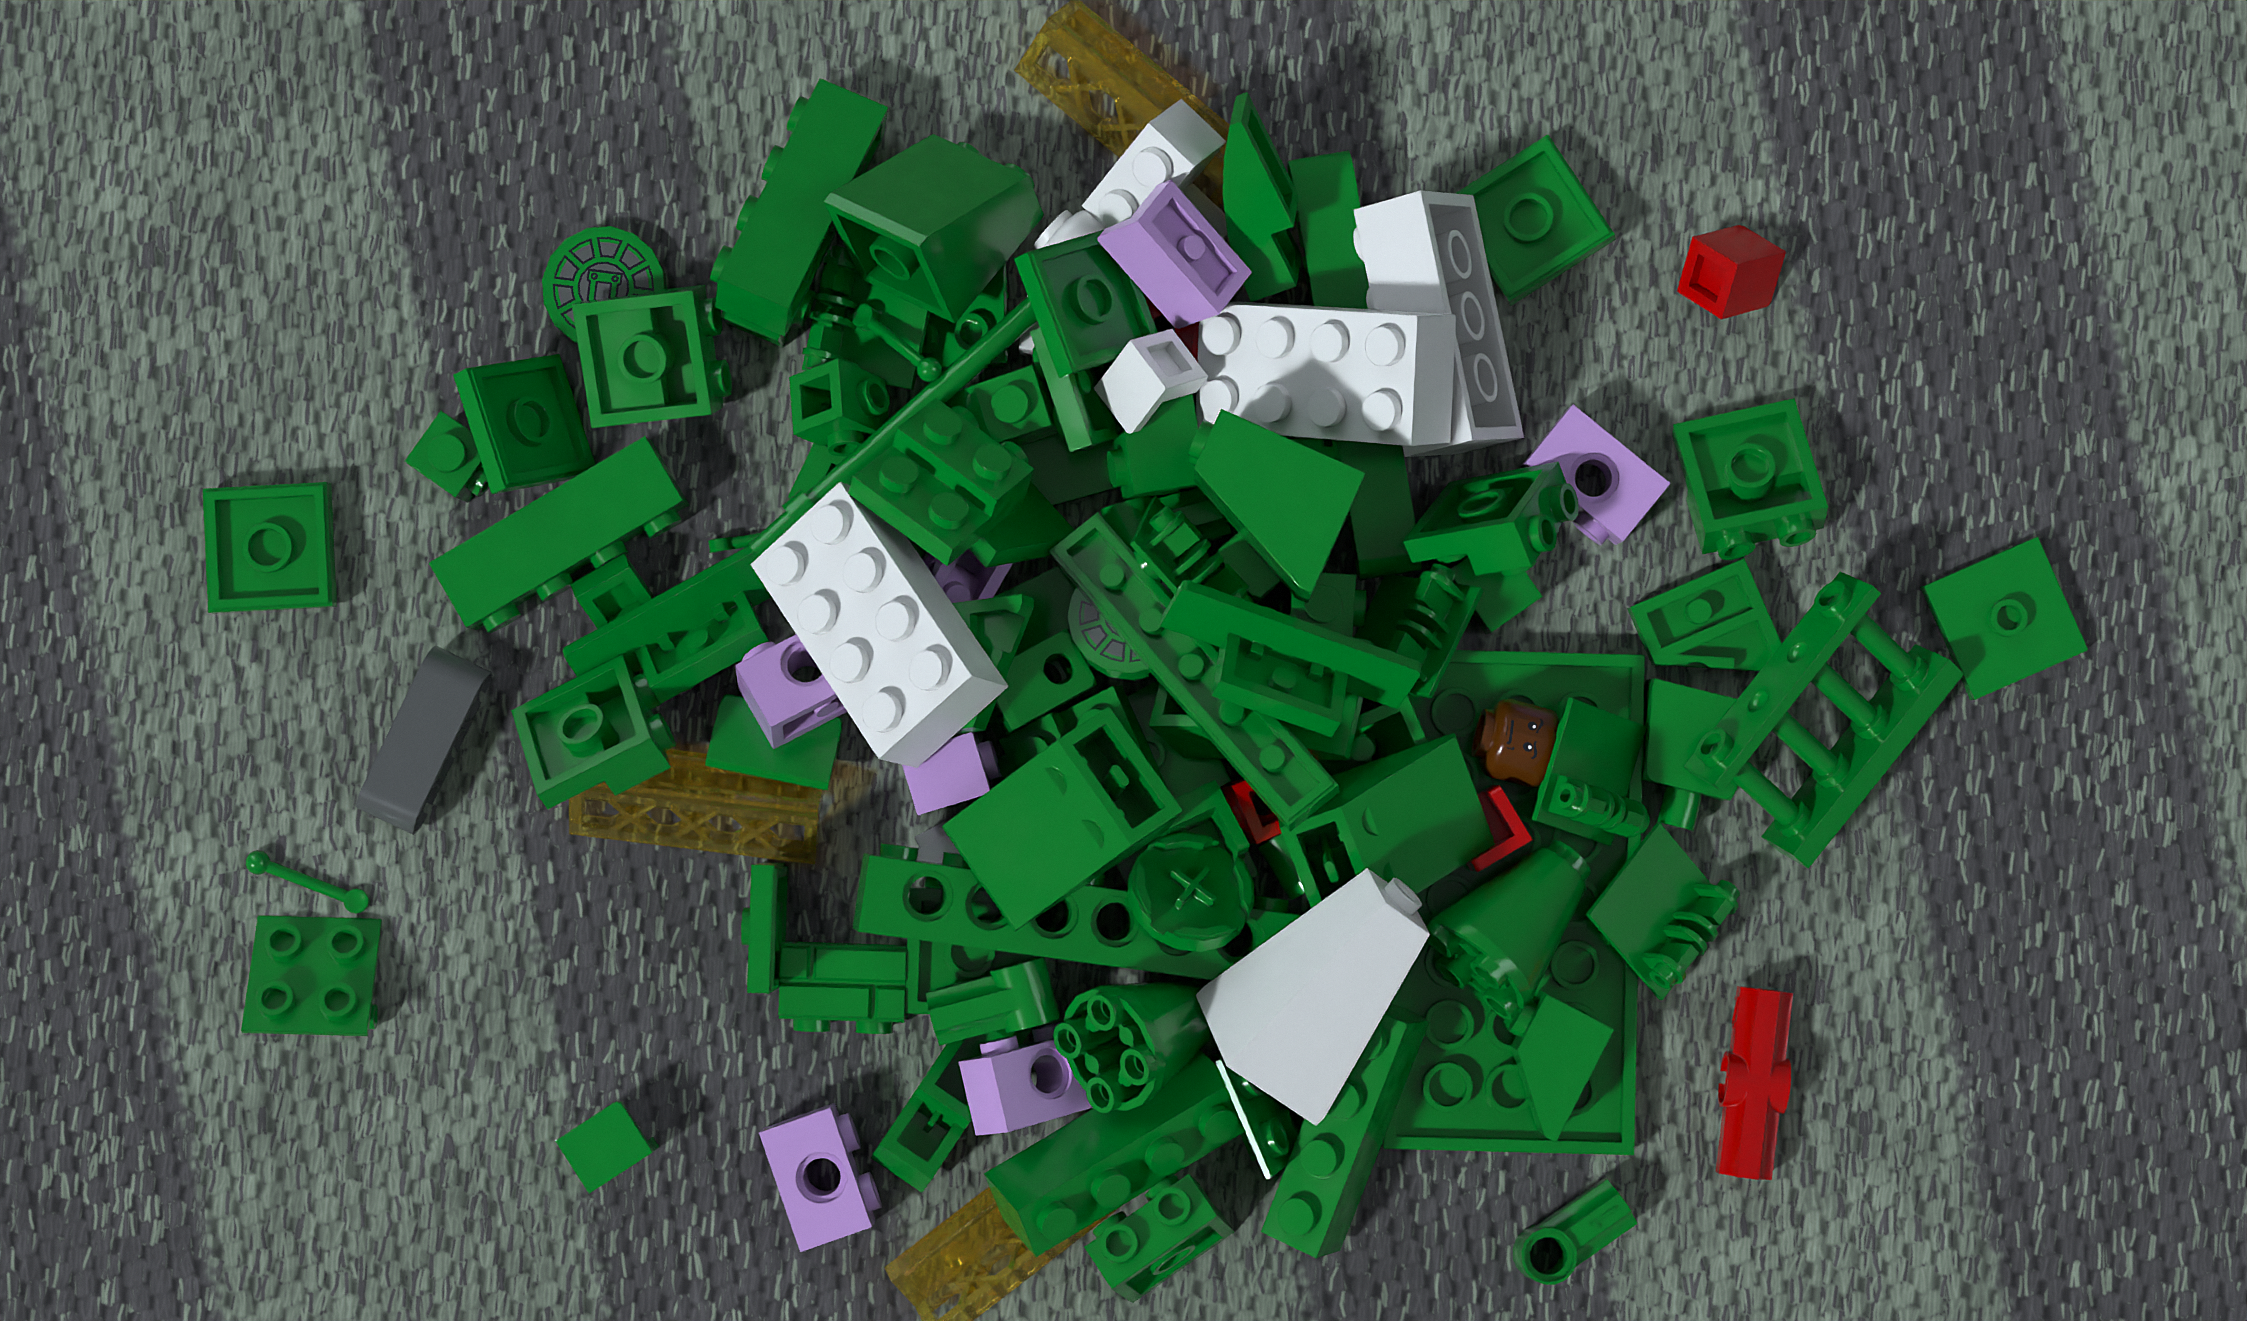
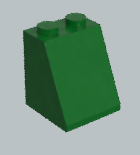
(935, 223)
(1275, 495)

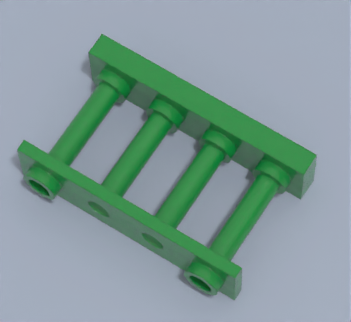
(1865, 749)

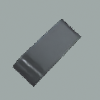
(421, 739)

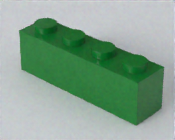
(789, 225)
(559, 535)
(1338, 1154)
(1112, 1157)

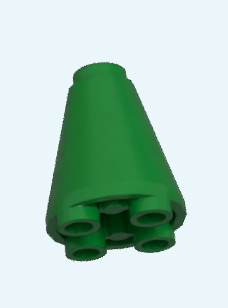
(1510, 927)
(1131, 1039)

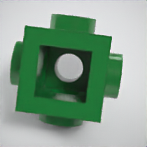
(838, 405)

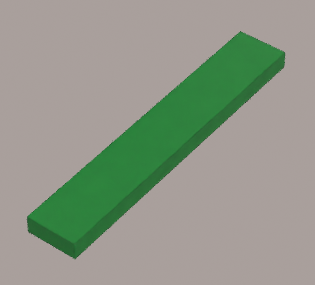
(1133, 605)

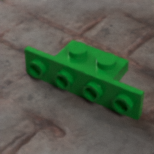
(684, 630)
(1284, 662)

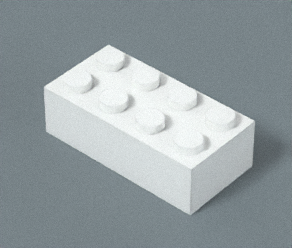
(1431, 258)
(1330, 371)
(878, 628)

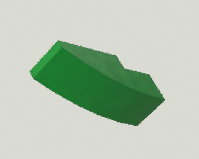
(1259, 204)
(933, 1115)

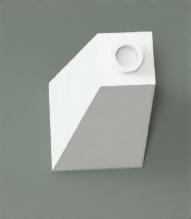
(1315, 992)

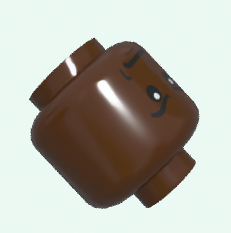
(1515, 741)

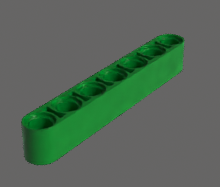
(1338, 278)

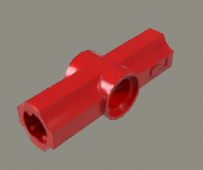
(1755, 1083)

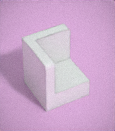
(1146, 375)

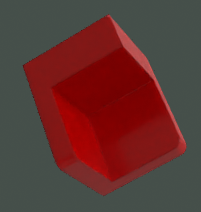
(1731, 271)
(1504, 825)

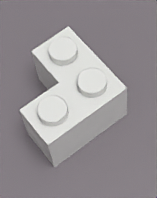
(1169, 147)

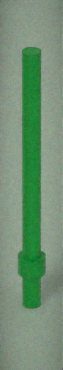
(943, 389)

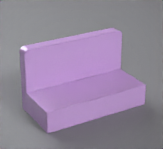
(1176, 257)

